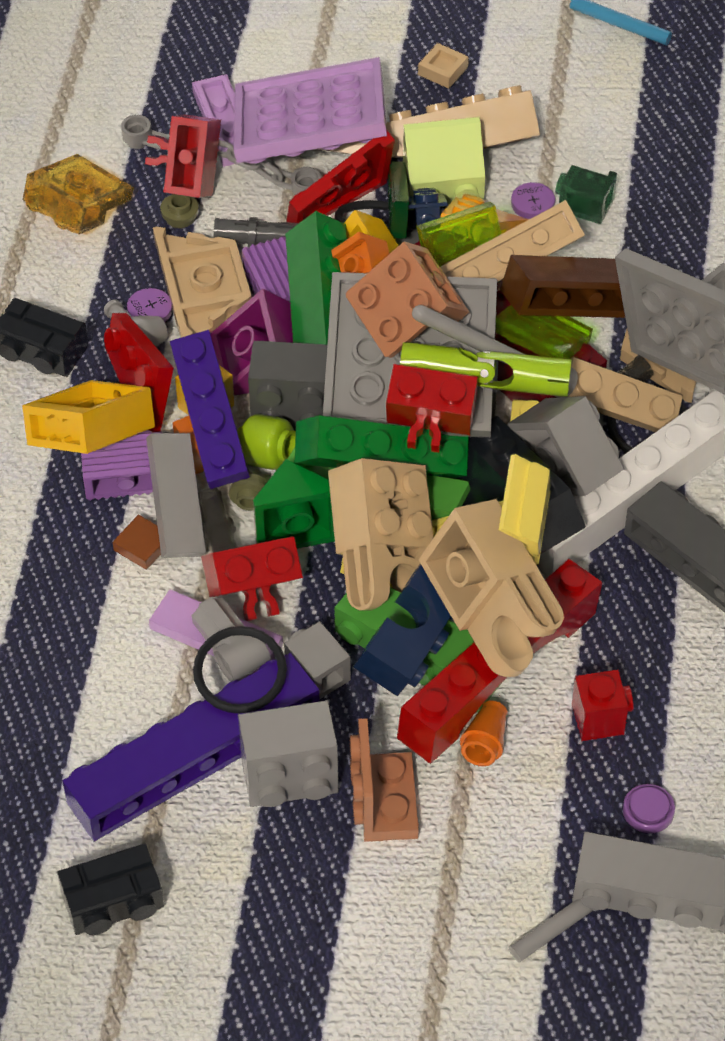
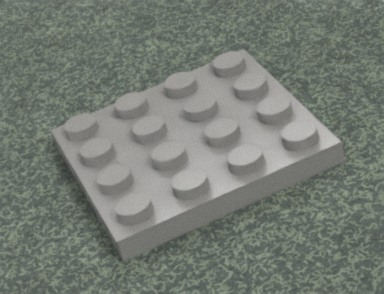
(361, 374)

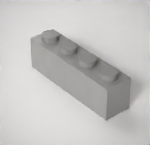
(651, 881)

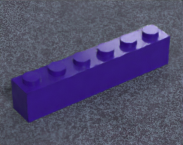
(175, 752)

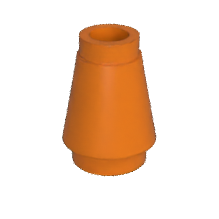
(484, 736)

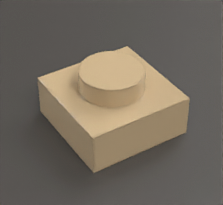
(443, 65)

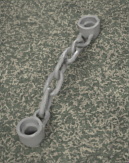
(138, 127)

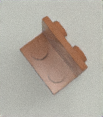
(394, 288)
(382, 790)

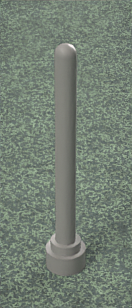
(470, 336)

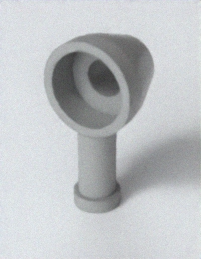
(152, 326)

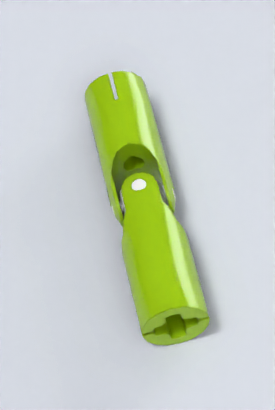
(529, 375)

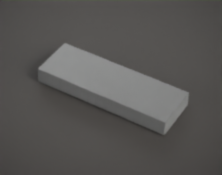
(175, 495)

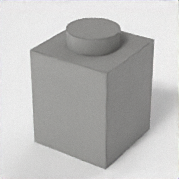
(320, 657)

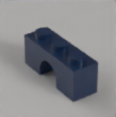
(397, 653)

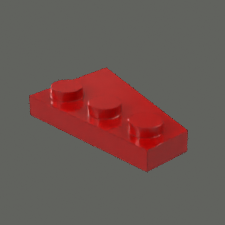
(347, 182)
(138, 362)

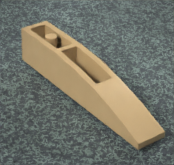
(502, 119)

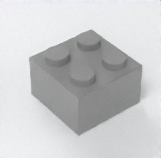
(570, 442)
(289, 754)

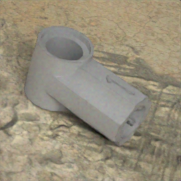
(236, 654)

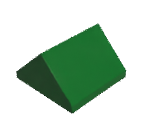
(294, 505)

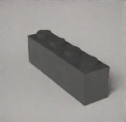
(680, 539)

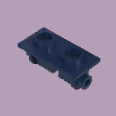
(426, 204)

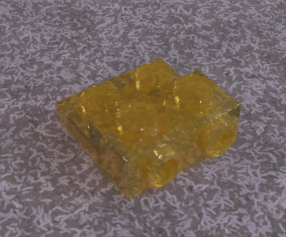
(75, 193)

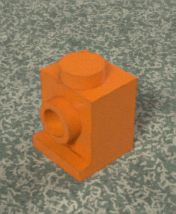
(360, 253)

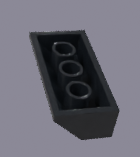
(488, 473)

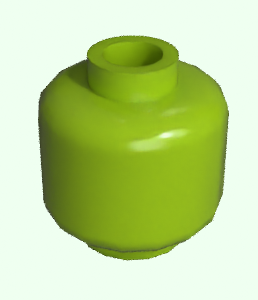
(266, 441)

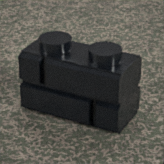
(41, 338)
(111, 890)

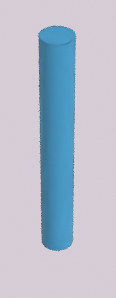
(622, 20)

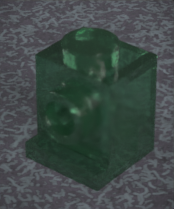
(587, 192)

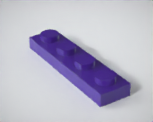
(209, 409)

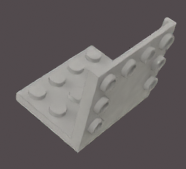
(675, 317)

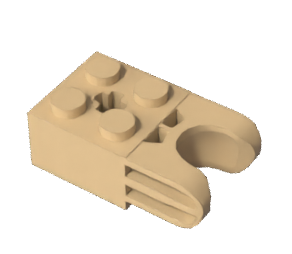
(379, 526)
(491, 586)

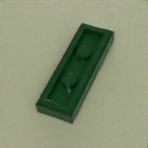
(398, 199)

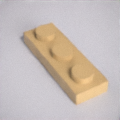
(625, 396)

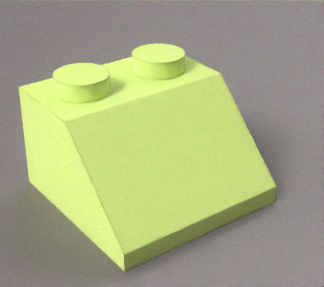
(445, 157)

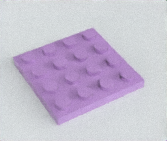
(309, 111)

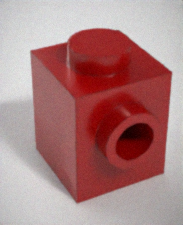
(601, 704)

